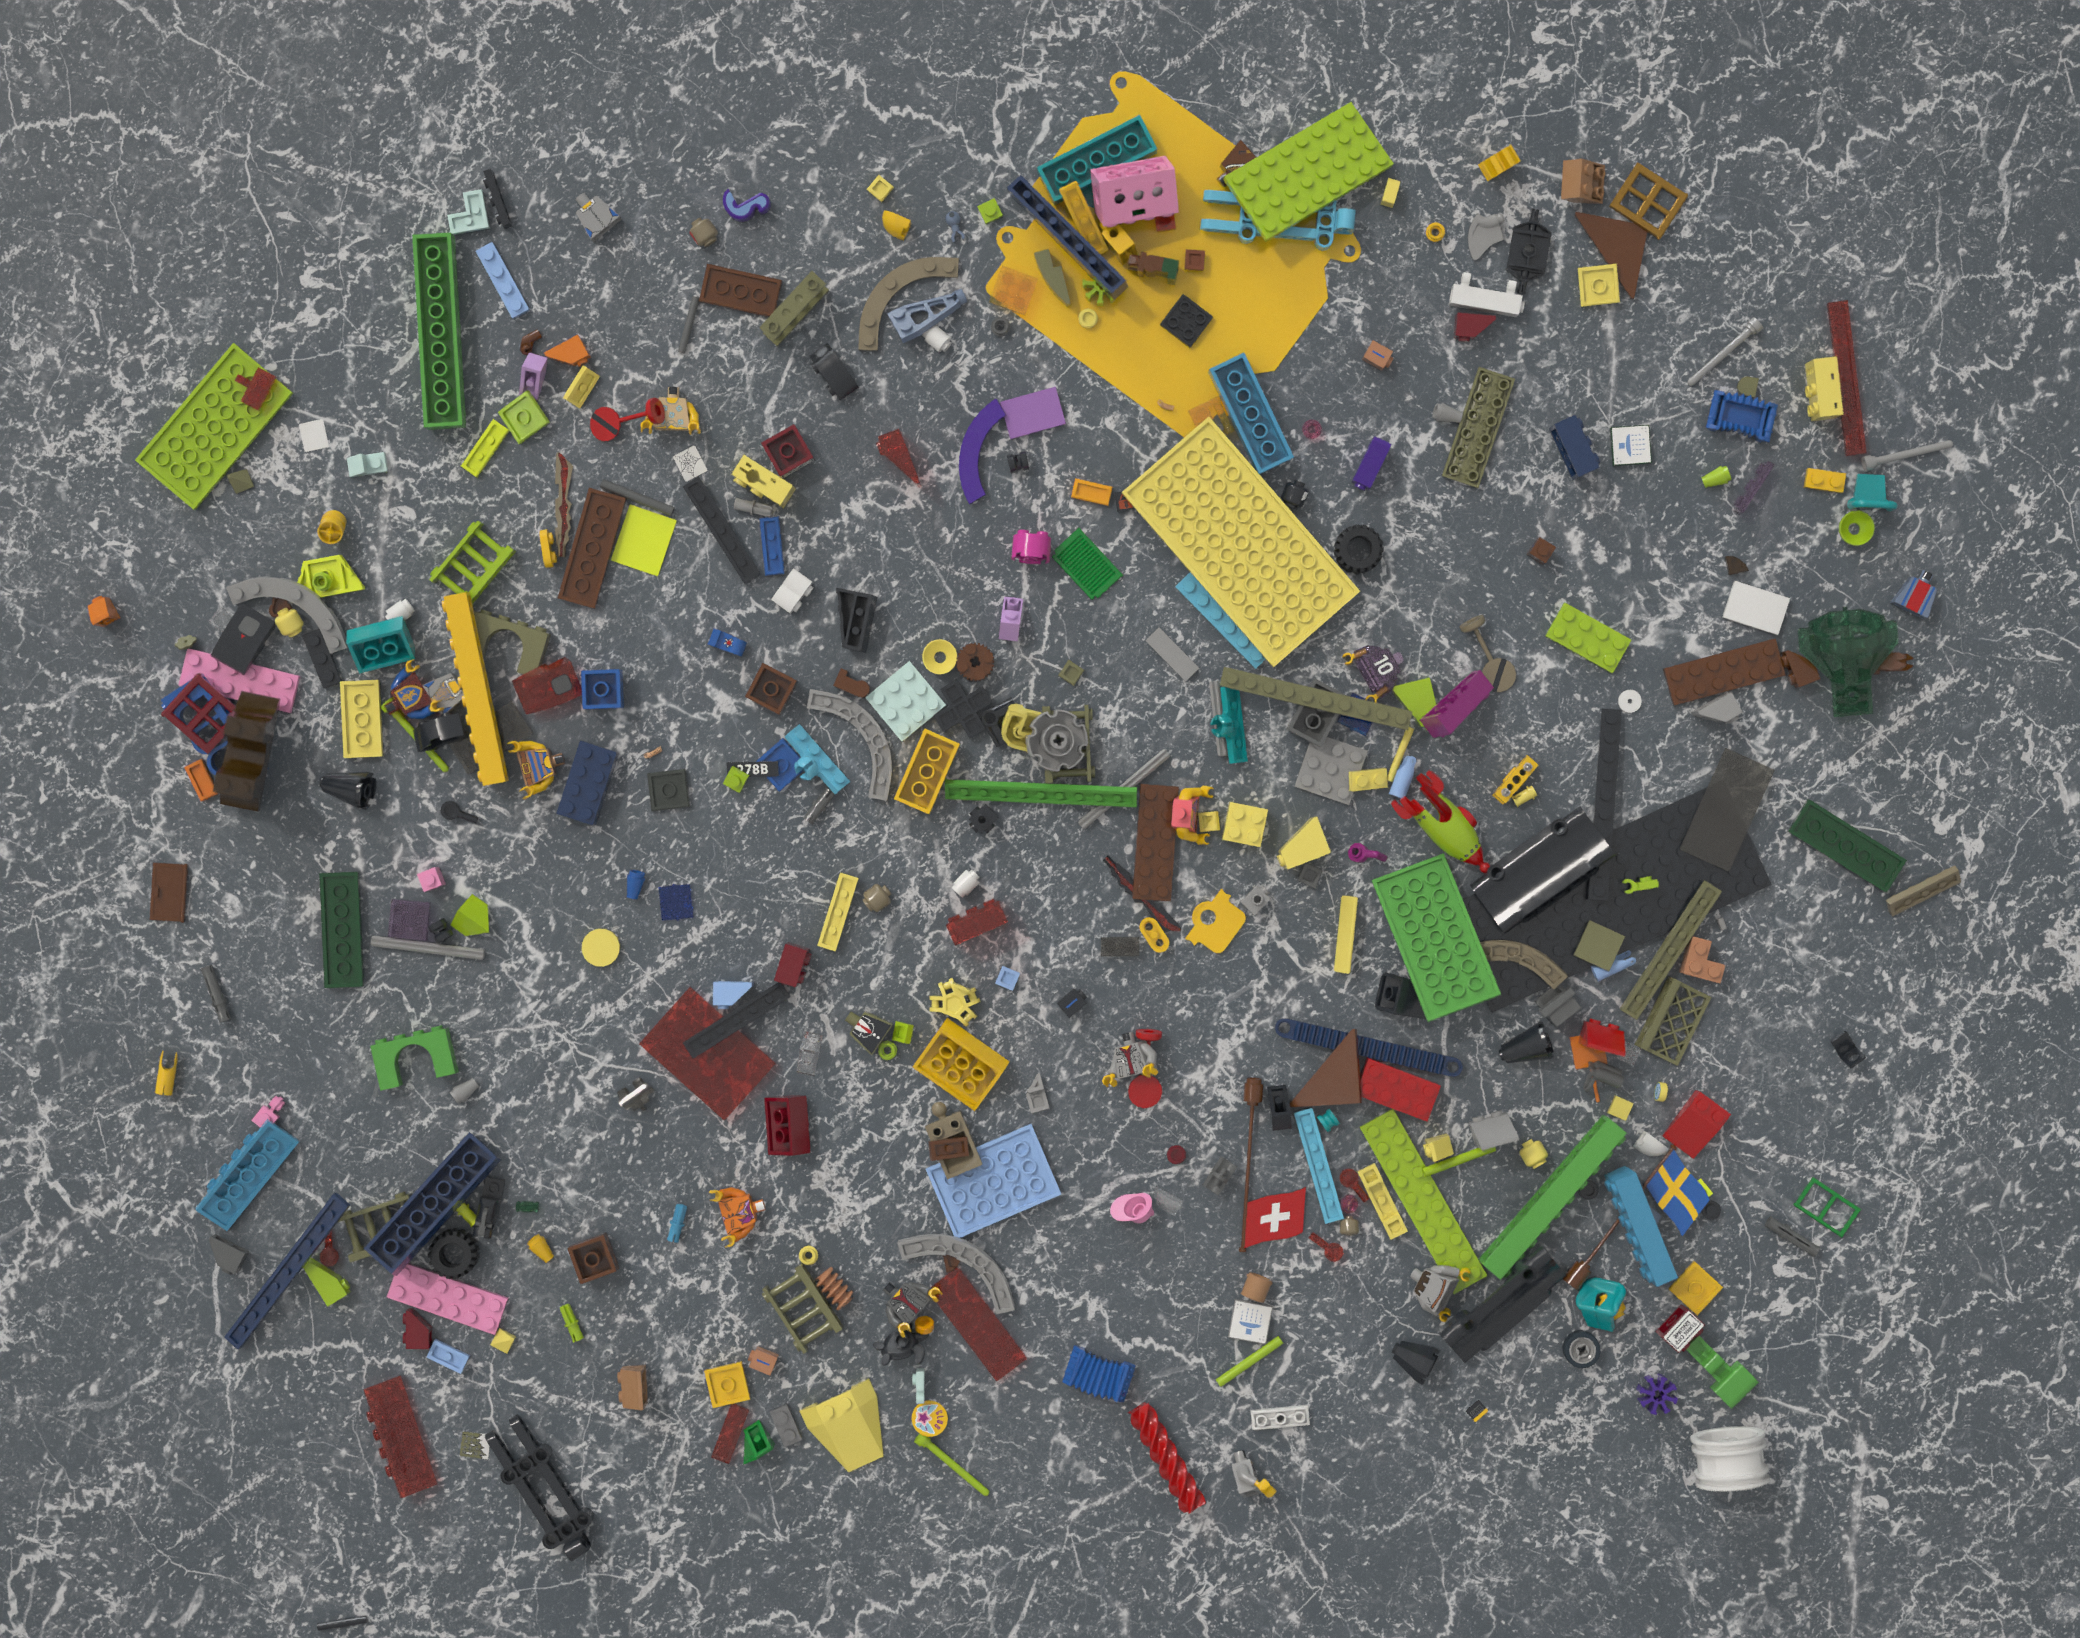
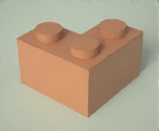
(1696, 963)

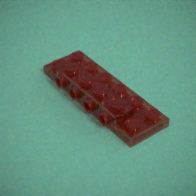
(398, 1437)

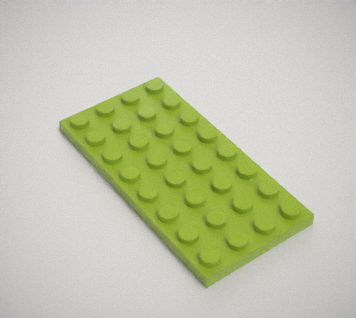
(1308, 171)
(210, 429)

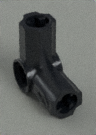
(994, 729)

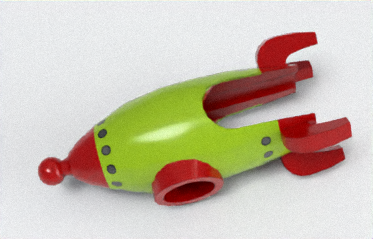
(1455, 827)

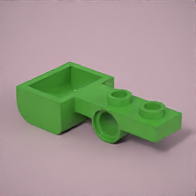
(1731, 1382)

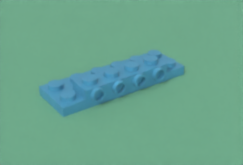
(246, 1174)

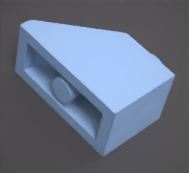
(729, 992)

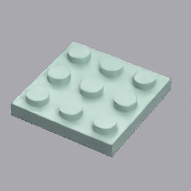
(905, 701)

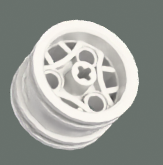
(1730, 1458)

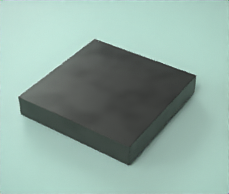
(668, 790)

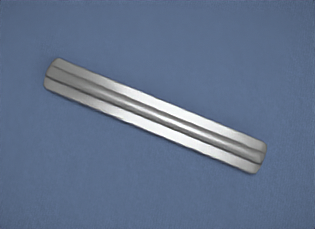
(1218, 710)

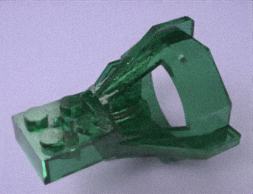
(1849, 660)

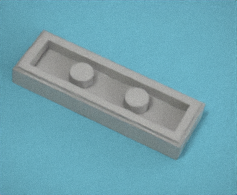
(1172, 654)

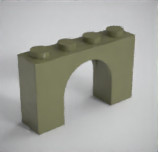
(533, 640)

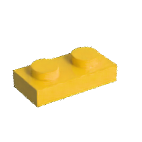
(1824, 480)

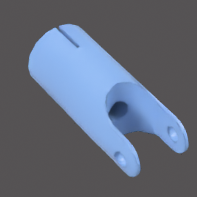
(1403, 777)
(1617, 966)

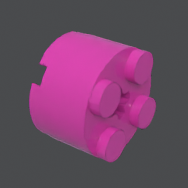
(1031, 547)

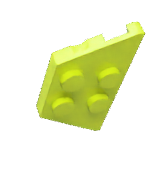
(342, 576)

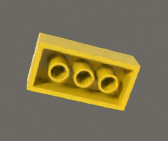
(927, 771)

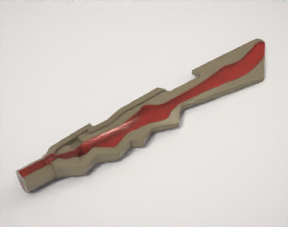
(562, 505)

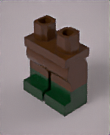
(1154, 266)

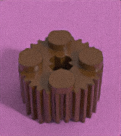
(985, 658)

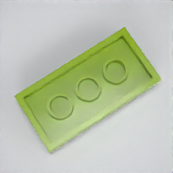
(1588, 637)

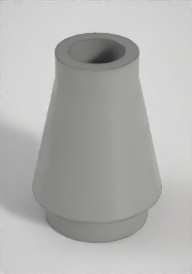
(1446, 413)
(464, 1090)

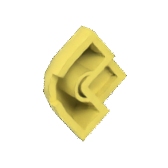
(1016, 726)

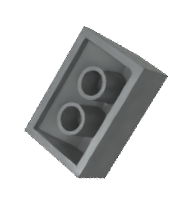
(1313, 723)

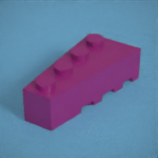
(1457, 705)

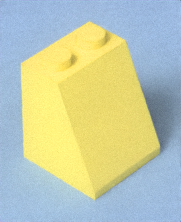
(1304, 845)

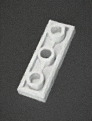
(1268, 1417)

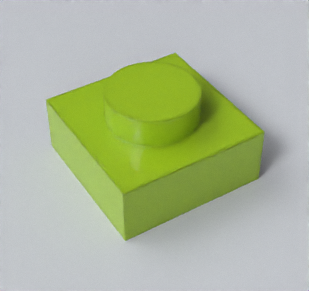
(990, 211)
(736, 779)
(902, 1032)

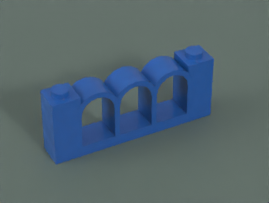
(221, 712)

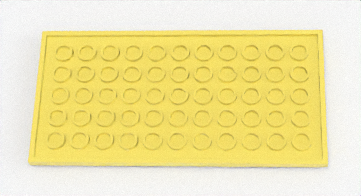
(1240, 541)

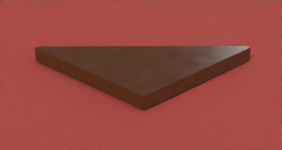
(1618, 244)
(1336, 1079)

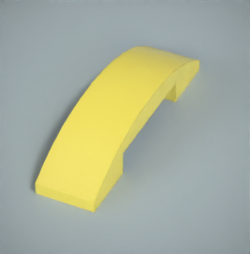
(1382, 1201)

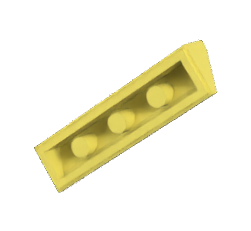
(1345, 934)

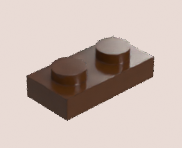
(948, 1148)

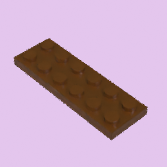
(592, 548)
(1724, 672)
(1154, 843)

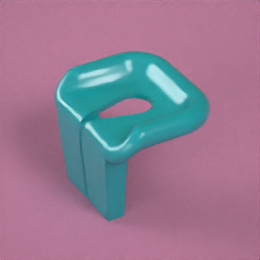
(1870, 493)
(1602, 1315)

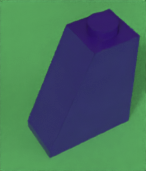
(1371, 463)

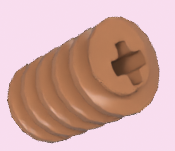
(834, 1288)

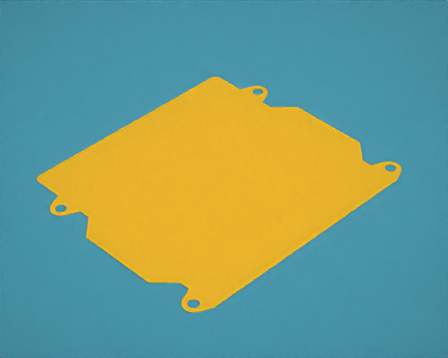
(1255, 291)

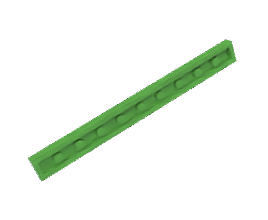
(1041, 793)

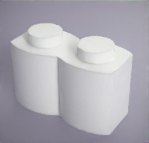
(792, 591)

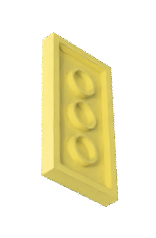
(361, 718)

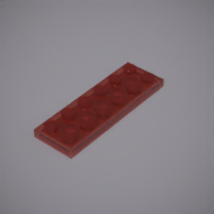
(978, 1324)

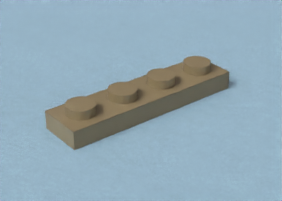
(1923, 891)

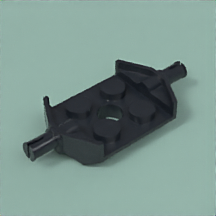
(1525, 266)

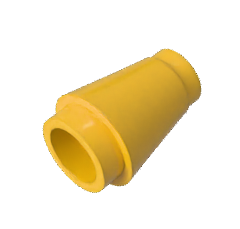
(540, 1247)

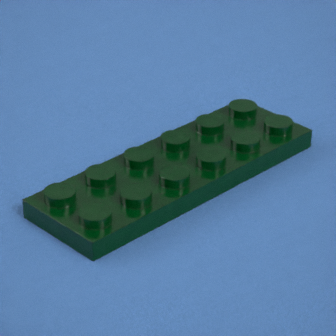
(1847, 846)
(341, 929)

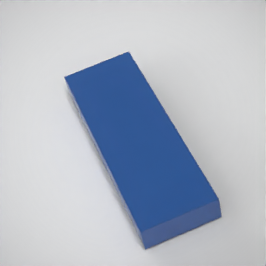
(772, 546)

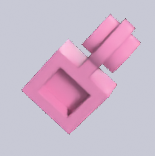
(267, 1113)

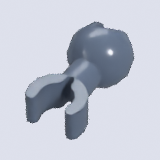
(953, 222)

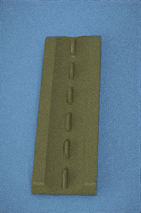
(1478, 427)

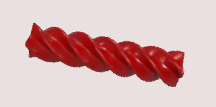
(1164, 1453)

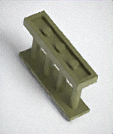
(794, 308)
(1090, 770)
(359, 1251)
(821, 1307)

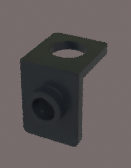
(1846, 1048)

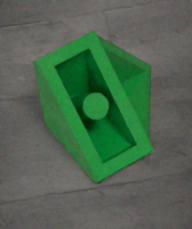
(756, 1442)

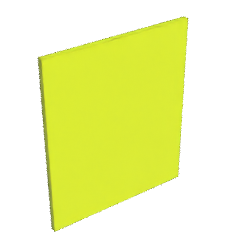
(643, 540)

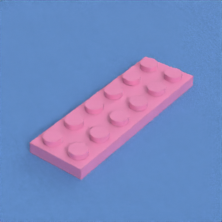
(231, 683)
(448, 1298)

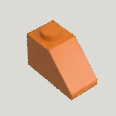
(570, 352)
(102, 611)

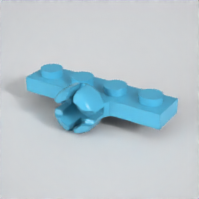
(815, 761)

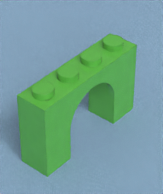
(387, 1053)

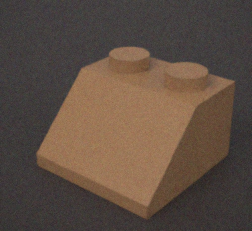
(633, 1387)

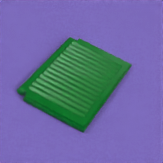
(1086, 564)

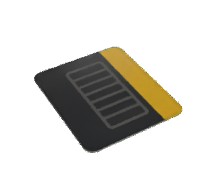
(1476, 1411)

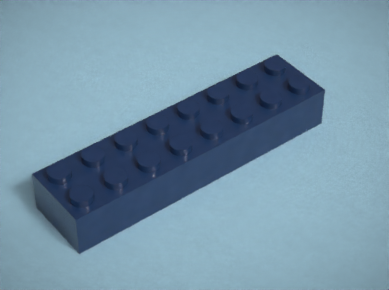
(432, 1204)

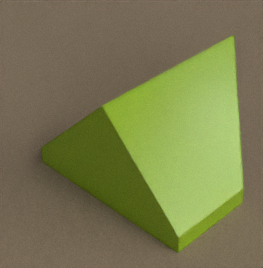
(472, 917)

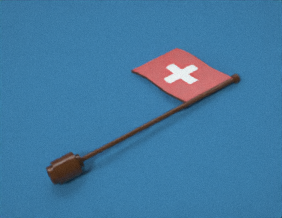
(1272, 1215)

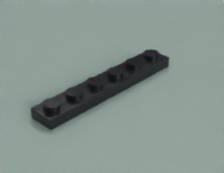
(721, 530)
(736, 1020)

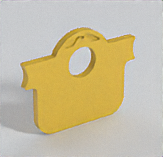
(1223, 929)

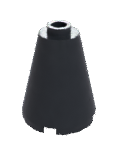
(350, 787)
(1528, 1046)

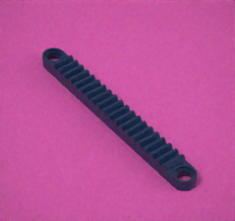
(1370, 1047)

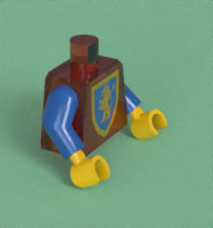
(410, 695)

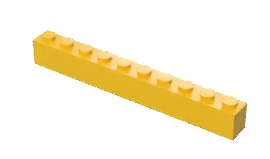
(475, 688)

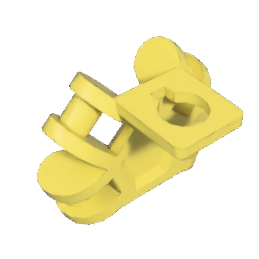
(954, 1003)

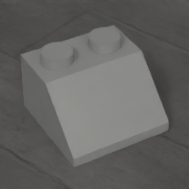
(1720, 709)

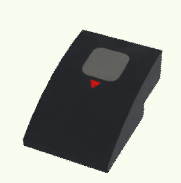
(243, 639)

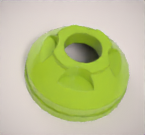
(1865, 524)

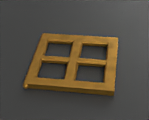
(1648, 200)

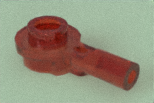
(1349, 1178)
(1332, 1252)
(329, 1255)

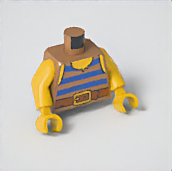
(536, 765)

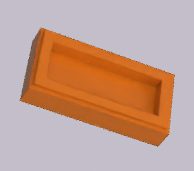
(201, 779)

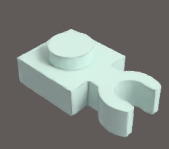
(919, 1380)

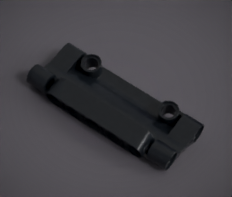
(1542, 870)
(1504, 1306)

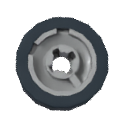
(1579, 1339)

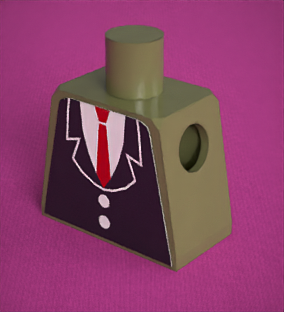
(868, 1029)

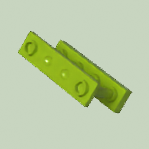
(492, 568)

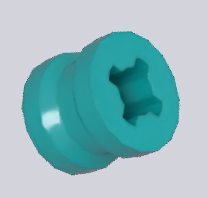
(1328, 1120)

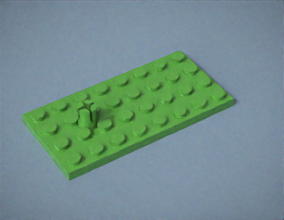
(1436, 938)

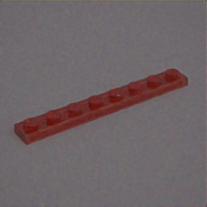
(1844, 351)

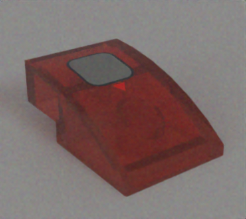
(547, 686)

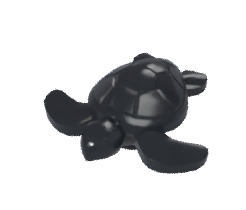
(900, 1347)

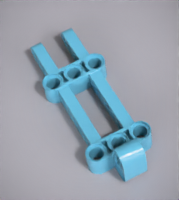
(1341, 222)

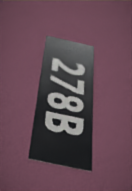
(756, 769)

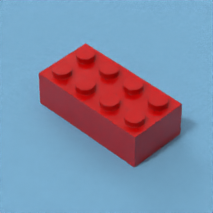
(1398, 1089)

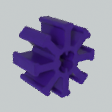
(1663, 1390)

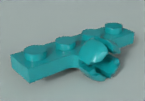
(1231, 725)

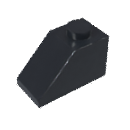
(1279, 1107)

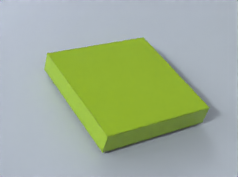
(523, 417)

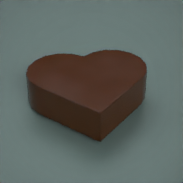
(277, 605)

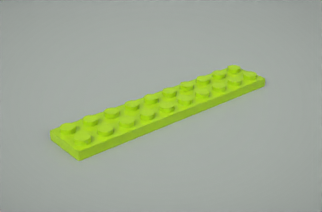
(1421, 1197)

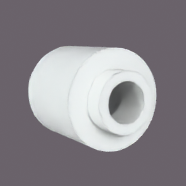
(937, 339)
(401, 608)
(966, 883)

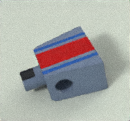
(1916, 595)

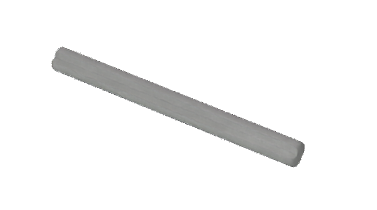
(1135, 779)
(427, 947)

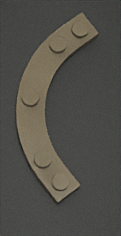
(891, 284)
(1527, 956)

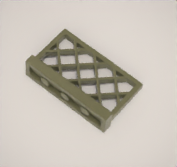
(1657, 1016)

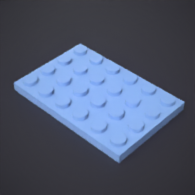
(1008, 1182)

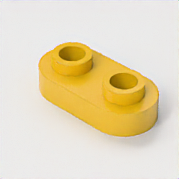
(546, 540)
(1154, 934)

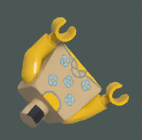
(679, 414)

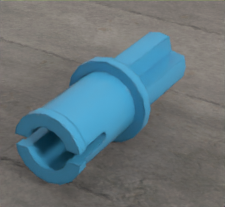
(677, 1223)

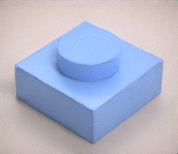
(1007, 978)

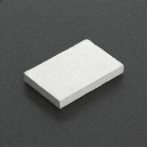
(1756, 608)

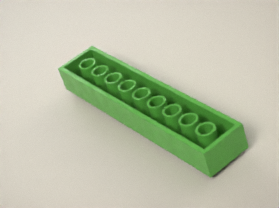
(439, 331)
(1552, 1197)

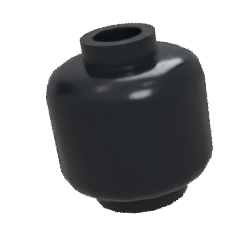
(1294, 494)

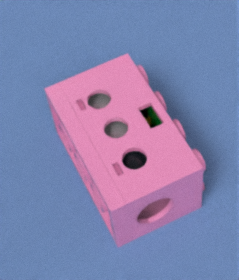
(1134, 191)

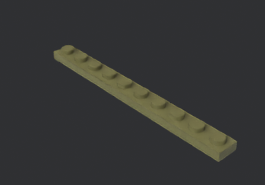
(1315, 698)

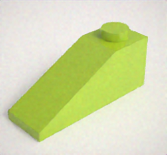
(327, 1282)

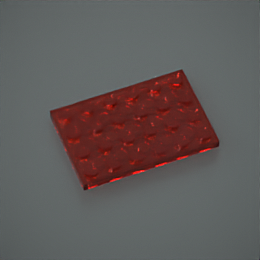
(718, 1075)

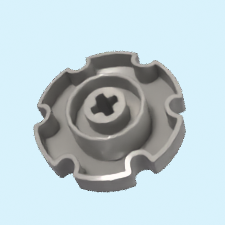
(1054, 755)

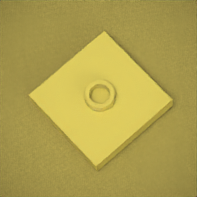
(1598, 285)

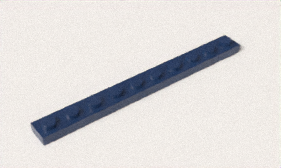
(287, 1271)

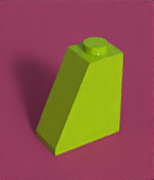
(1416, 697)

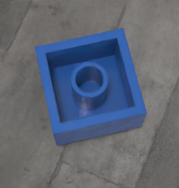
(602, 689)

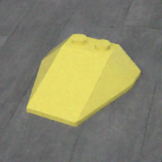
(848, 1425)

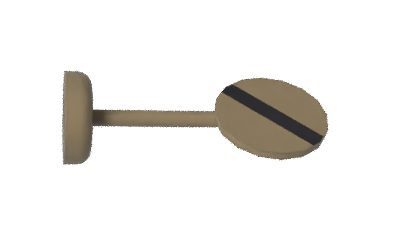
(1498, 670)

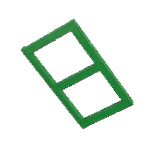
(1834, 1195)

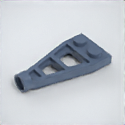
(906, 327)

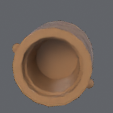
(1256, 1287)

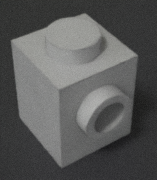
(1256, 899)

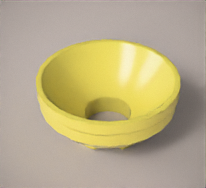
(939, 646)

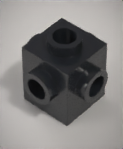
(990, 817)

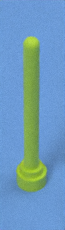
(409, 728)
(924, 1441)

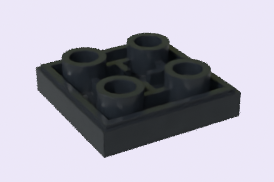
(1186, 321)

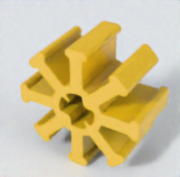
(1499, 162)

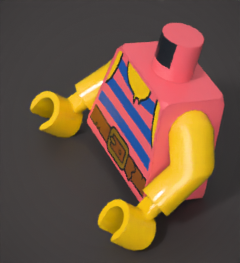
(1186, 814)

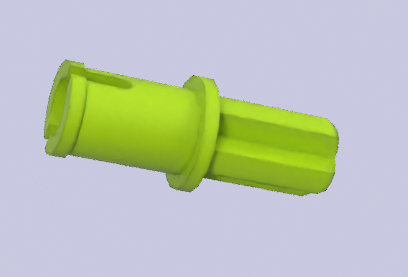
(571, 1323)

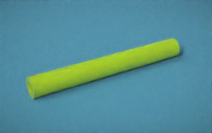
(1456, 1160)
(1249, 1361)

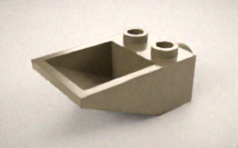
(959, 1165)

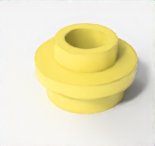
(808, 1261)

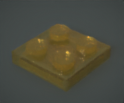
(1013, 290)

